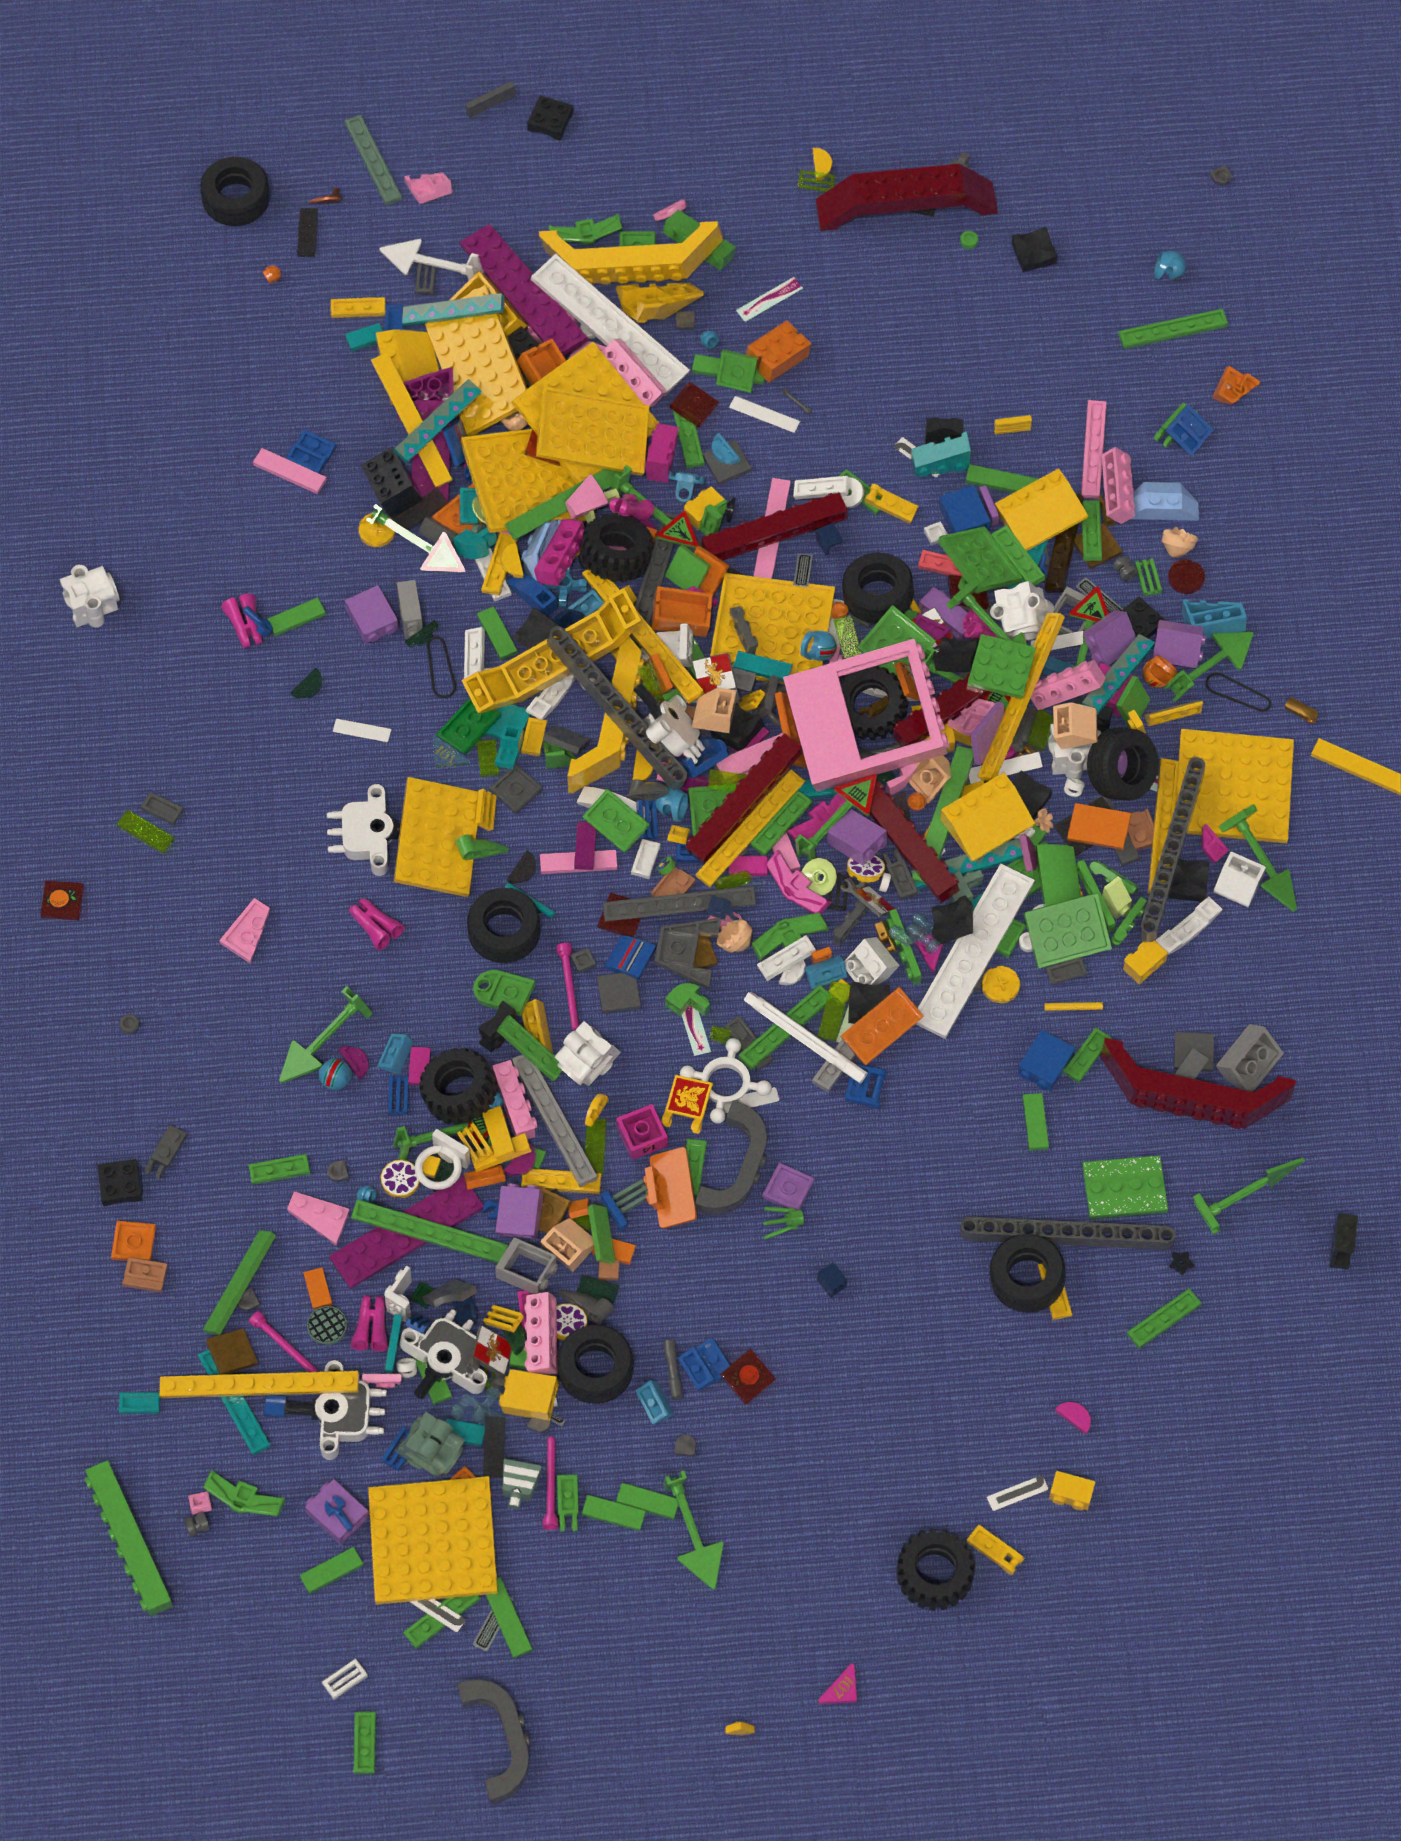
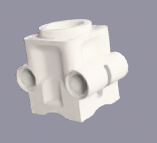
(90, 595)
(1021, 610)
(1070, 760)
(586, 1055)

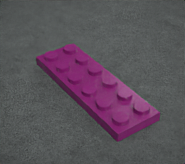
(419, 473)

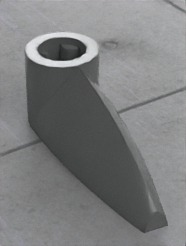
(646, 790)
(595, 1309)

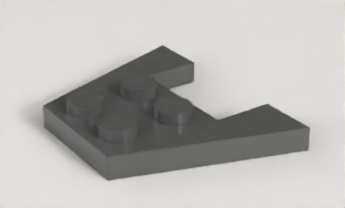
(678, 949)

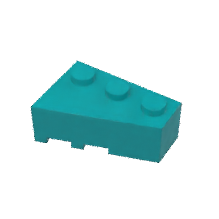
(942, 457)

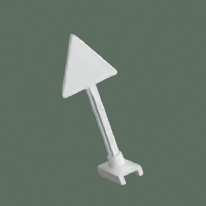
(405, 253)

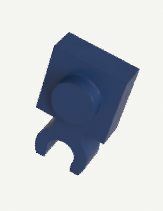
(720, 908)

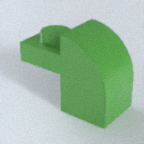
(684, 996)

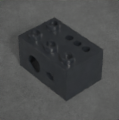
(392, 482)

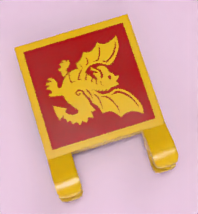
(687, 1099)

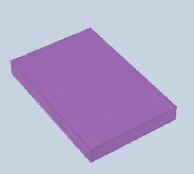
(985, 731)

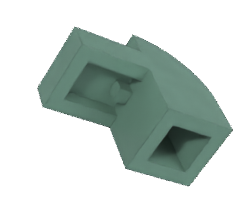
(969, 881)

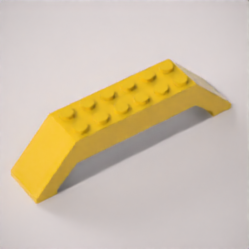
(637, 262)
(541, 667)
(612, 741)

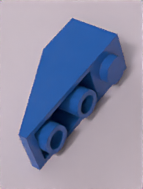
(534, 594)

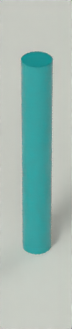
(542, 908)

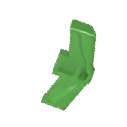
(587, 232)
(787, 932)
(243, 1496)

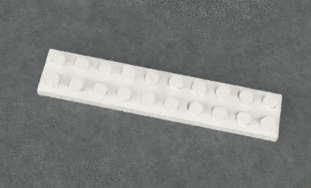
(606, 319)
(974, 951)

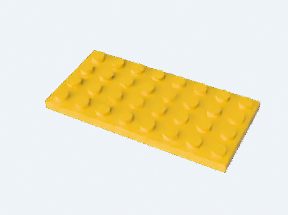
(483, 354)

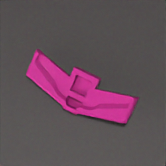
(820, 815)
(795, 885)

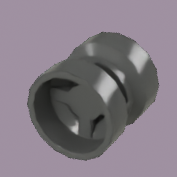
(1124, 567)
(196, 1524)

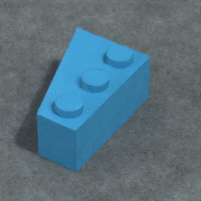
(1215, 618)

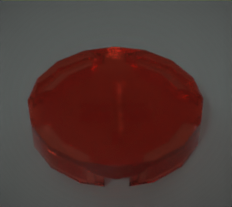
(1186, 576)

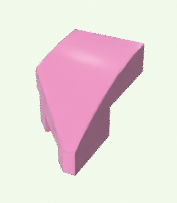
(897, 784)

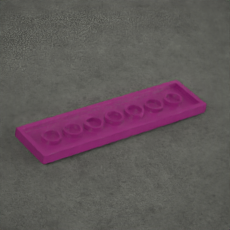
(383, 1247)

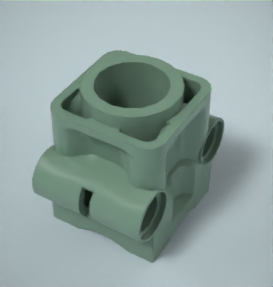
(431, 1445)

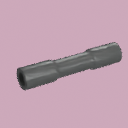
(671, 1357)

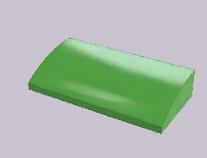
(1057, 873)

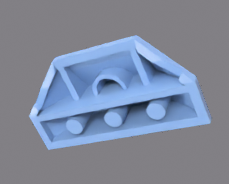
(1164, 502)
(537, 546)

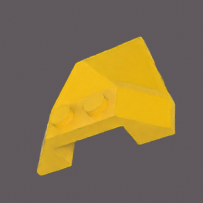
(656, 301)

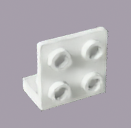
(679, 643)
(395, 1300)

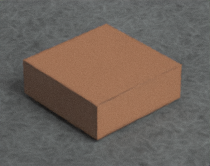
(609, 1271)

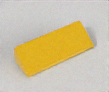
(1173, 713)
(536, 1023)

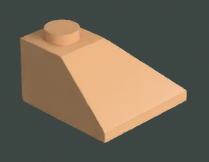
(931, 777)

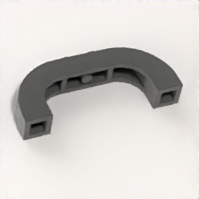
(725, 1201)
(487, 1693)

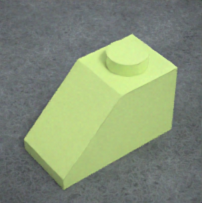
(1117, 898)

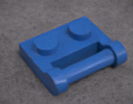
(857, 1092)

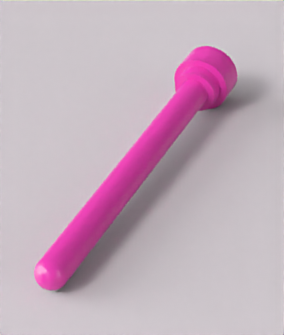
(564, 951)
(258, 1320)
(550, 1520)

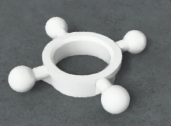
(733, 1046)

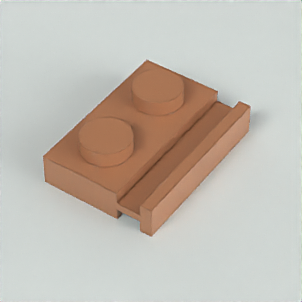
(1141, 829)
(674, 883)
(145, 1274)

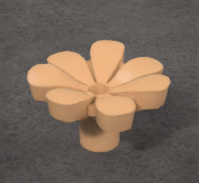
(1044, 820)

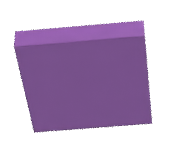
(788, 1187)

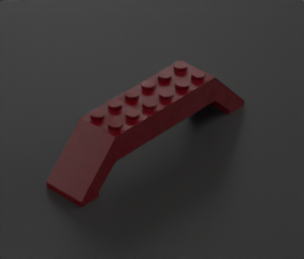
(905, 191)
(1191, 1096)

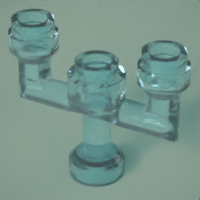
(916, 931)
(480, 1410)

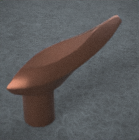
(332, 198)

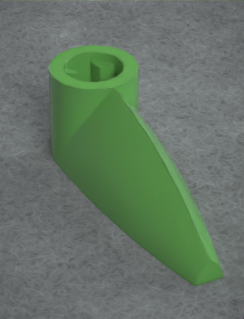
(478, 848)

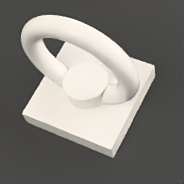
(450, 1151)

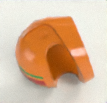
(1158, 672)

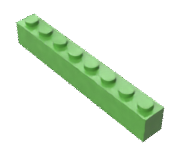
(128, 1537)

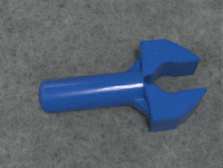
(263, 626)
(491, 1205)
(339, 1512)

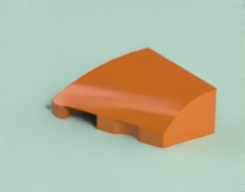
(1233, 386)

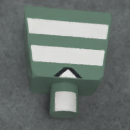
(520, 1481)

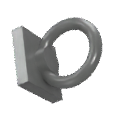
(769, 701)

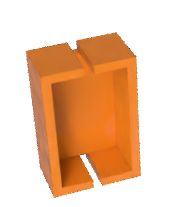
(779, 350)
(546, 359)
(679, 607)

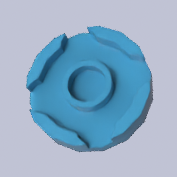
(686, 481)

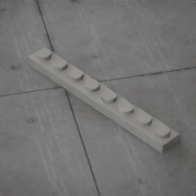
(555, 1121)

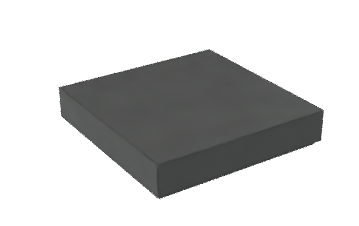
(727, 472)
(566, 739)
(515, 789)
(618, 993)
(1200, 1041)

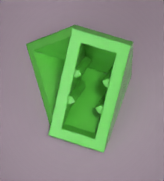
(556, 756)

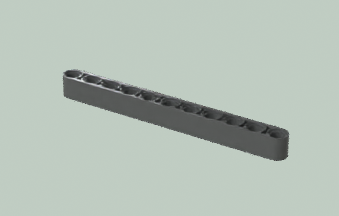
(615, 699)
(1172, 856)
(1077, 1230)

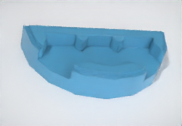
(723, 452)

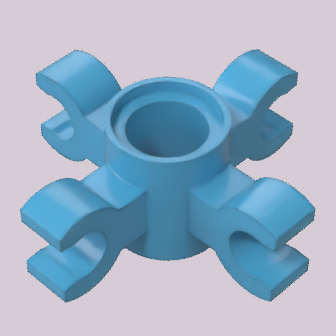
(563, 591)

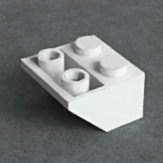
(1239, 879)
(870, 962)

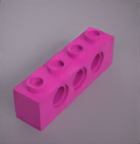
(560, 552)

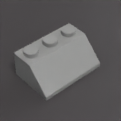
(1250, 1058)

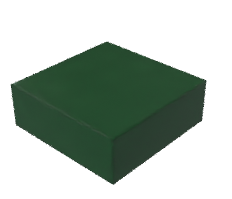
(417, 1296)

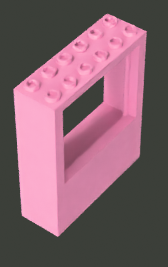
(827, 728)

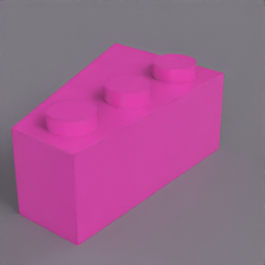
(661, 452)

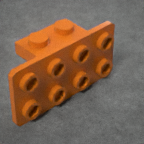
(671, 1188)

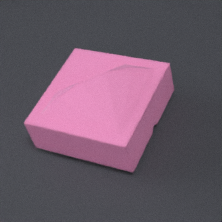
(200, 1502)

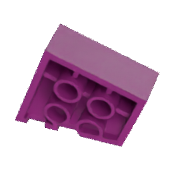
(432, 386)

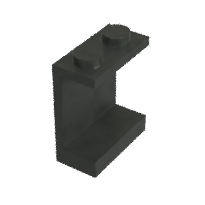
(1343, 1241)

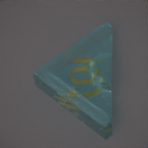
(446, 755)

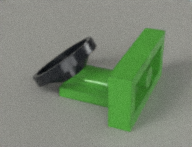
(713, 516)

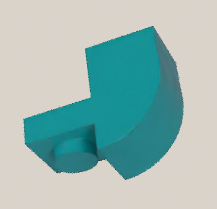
(474, 545)
(510, 746)

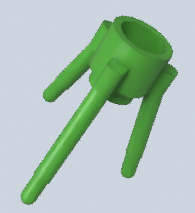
(792, 1218)

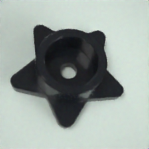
(1181, 1268)

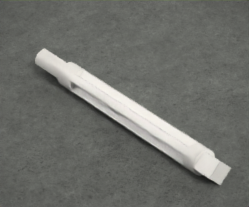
(806, 1037)

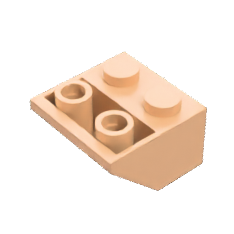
(715, 710)
(1074, 725)
(568, 1243)

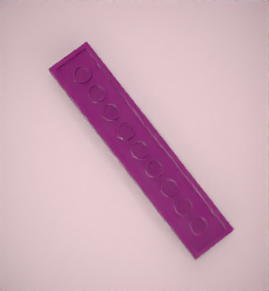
(515, 283)

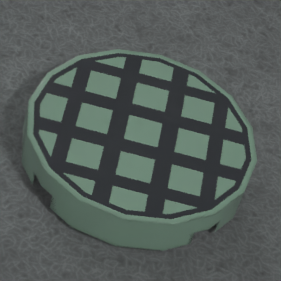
(327, 1325)

